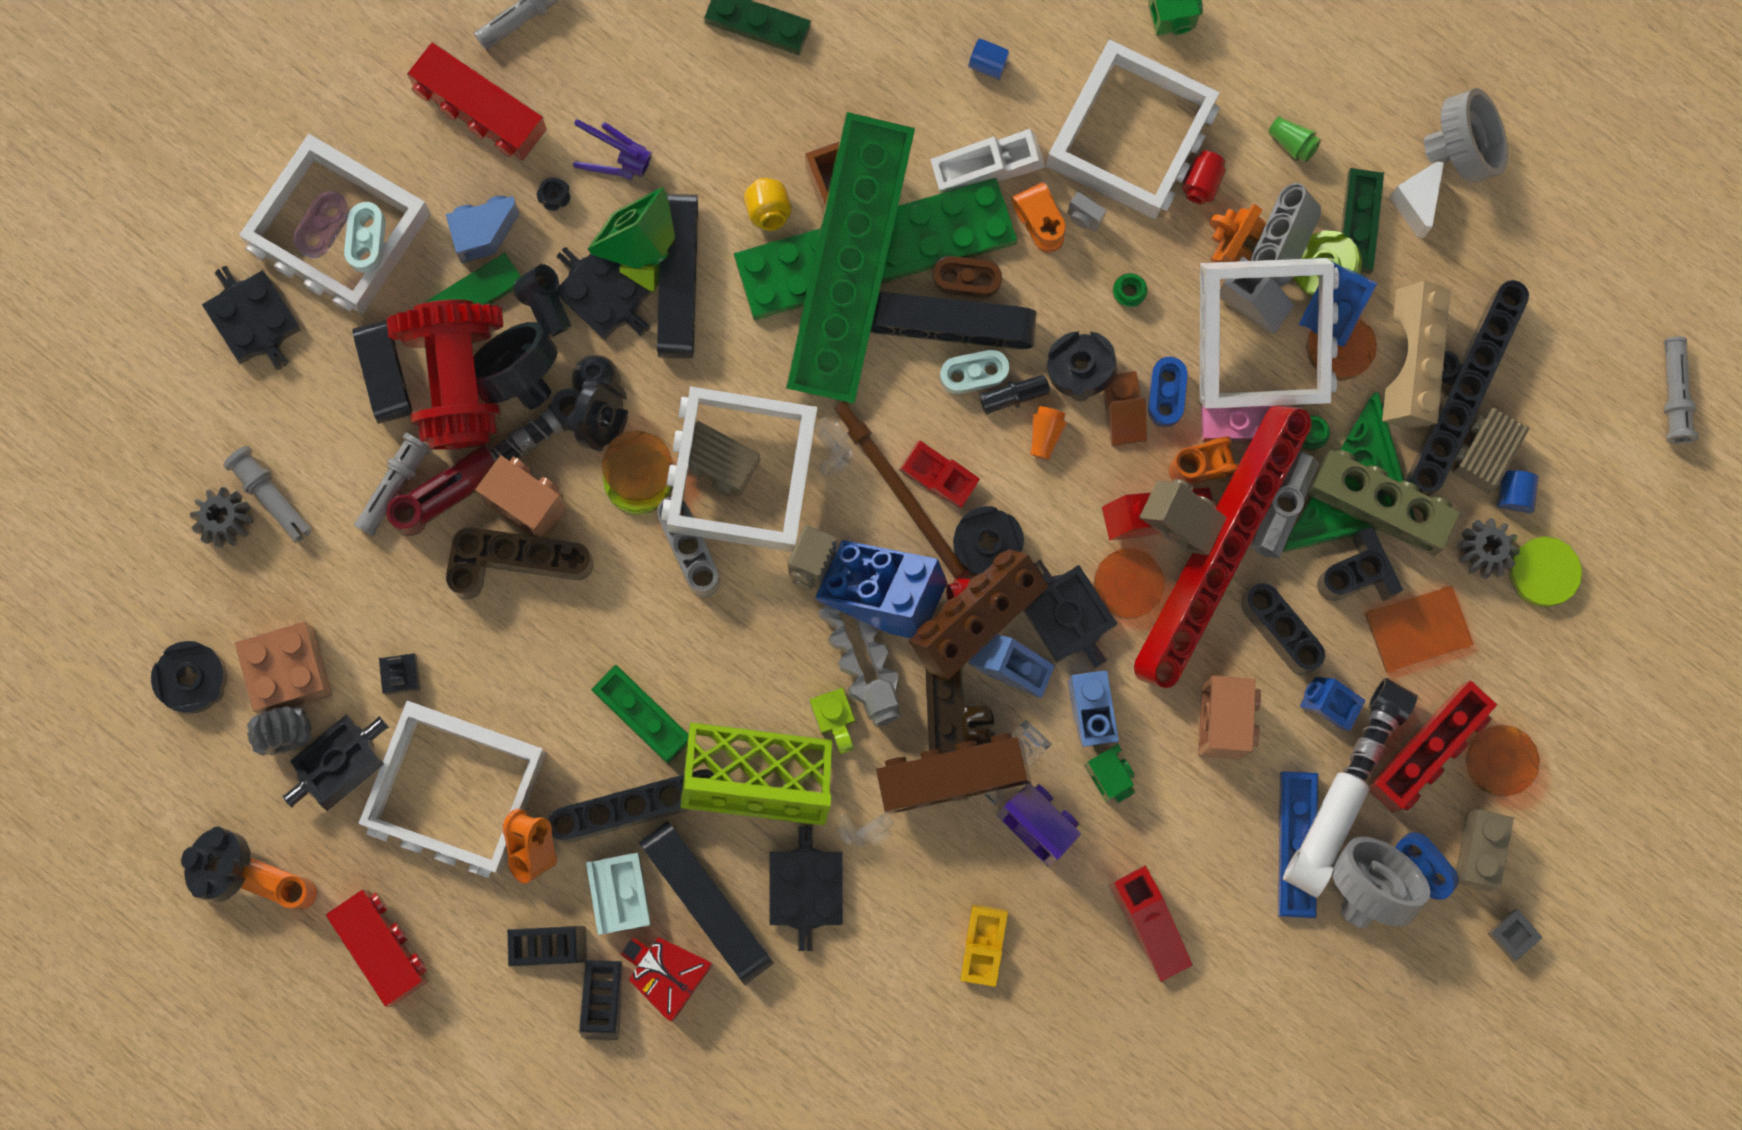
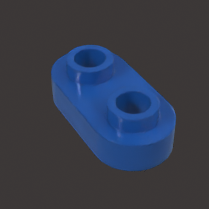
(1167, 393)
(1430, 863)

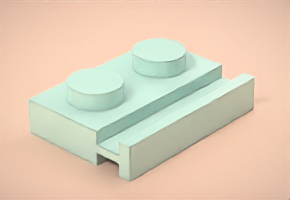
(618, 894)

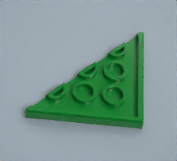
(1371, 445)

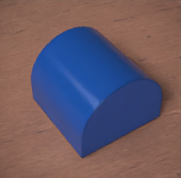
(989, 59)
(1518, 491)

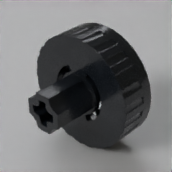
(515, 365)

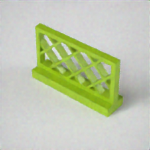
(756, 796)

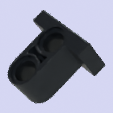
(1353, 576)

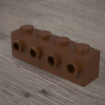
(978, 613)
(954, 774)

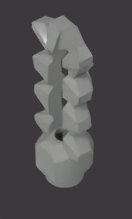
(879, 695)

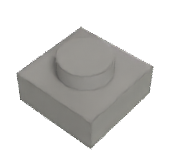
(1085, 212)

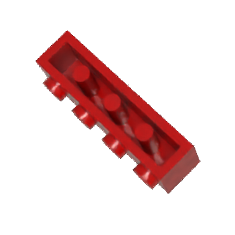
(476, 102)
(1432, 746)

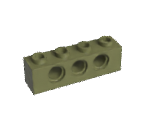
(1363, 505)

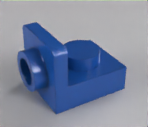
(1333, 702)

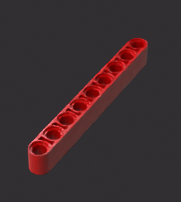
(1208, 576)

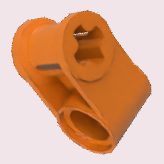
(1038, 212)
(1211, 461)
(528, 845)

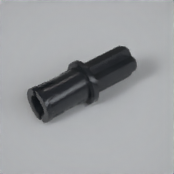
(1014, 394)

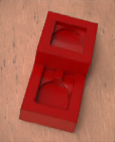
(939, 475)

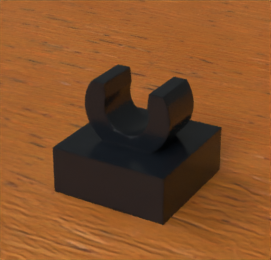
(399, 674)

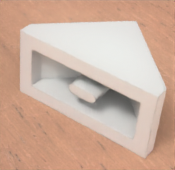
(1418, 198)

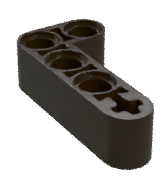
(520, 561)

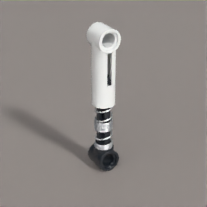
(1313, 862)

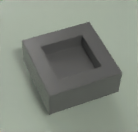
(1515, 935)

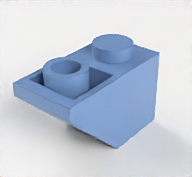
(481, 228)
(1093, 708)

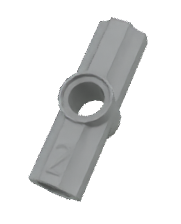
(1277, 523)

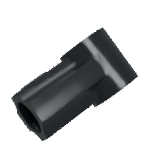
(538, 291)

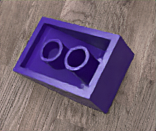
(1040, 823)

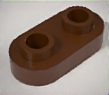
(967, 275)

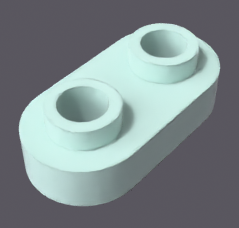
(364, 239)
(973, 371)

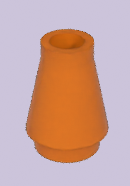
(1046, 431)

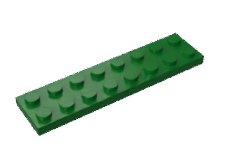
(924, 231)
(850, 257)

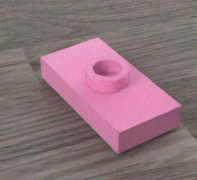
(1235, 422)

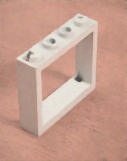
(313, 150)
(1107, 183)
(1210, 331)
(677, 474)
(392, 762)

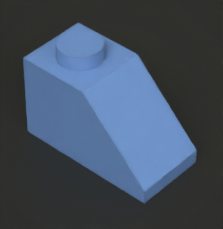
(1014, 665)

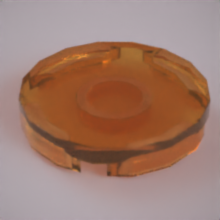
(1352, 358)
(636, 465)
(1129, 583)
(1502, 760)

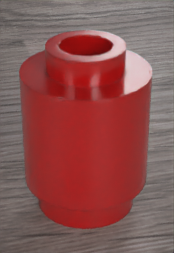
(1204, 177)

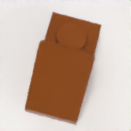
(1125, 410)

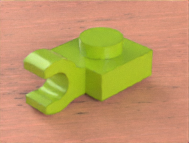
(833, 715)

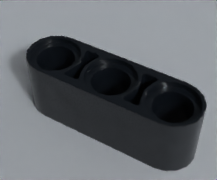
(382, 372)
(1300, 634)

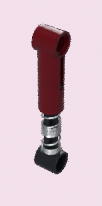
(465, 475)

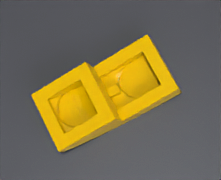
(983, 945)

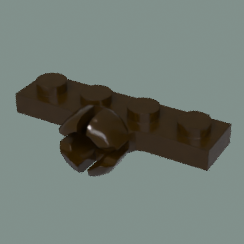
(951, 718)

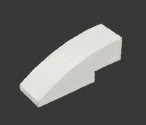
(988, 160)

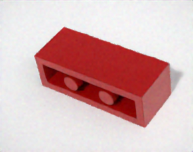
(378, 947)

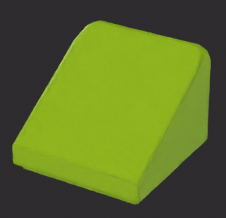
(645, 276)

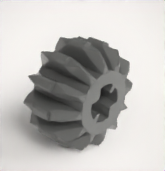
(209, 510)
(1489, 562)
(279, 730)

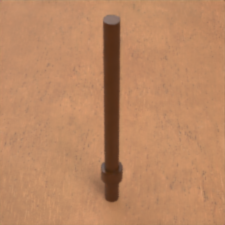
(860, 435)

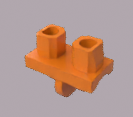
(1232, 232)

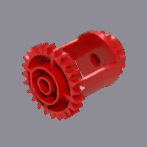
(447, 335)

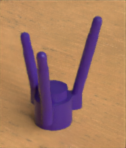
(632, 156)

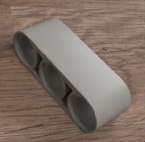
(1288, 227)
(693, 563)

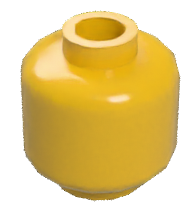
(767, 203)

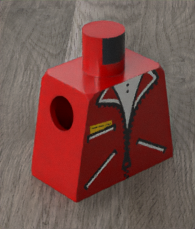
(665, 974)

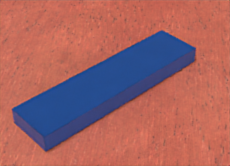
(1296, 816)

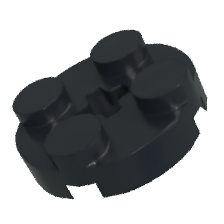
(1085, 382)
(595, 399)
(970, 532)
(173, 664)
(200, 862)

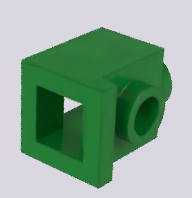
(1111, 775)

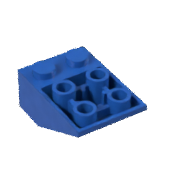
(883, 587)

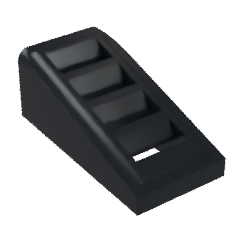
(577, 946)
(601, 1032)

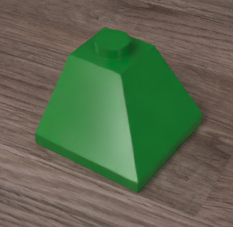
(637, 232)

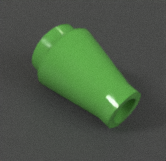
(1295, 139)

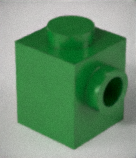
(1175, 15)

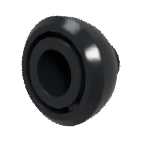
(594, 368)

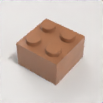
(522, 498)
(283, 668)
(1228, 717)

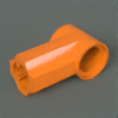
(276, 885)

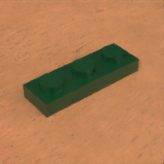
(759, 23)
(1362, 213)

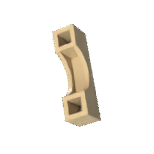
(1415, 394)

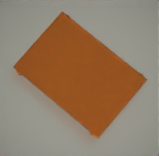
(1419, 629)

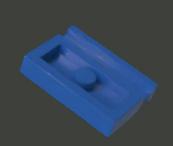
(1351, 298)

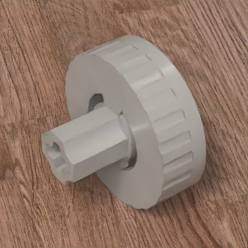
(1470, 137)
(1379, 884)

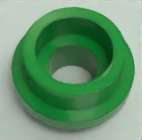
(1130, 280)

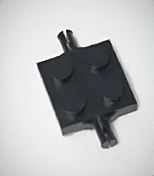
(601, 294)
(251, 317)
(1070, 615)
(336, 762)
(805, 888)

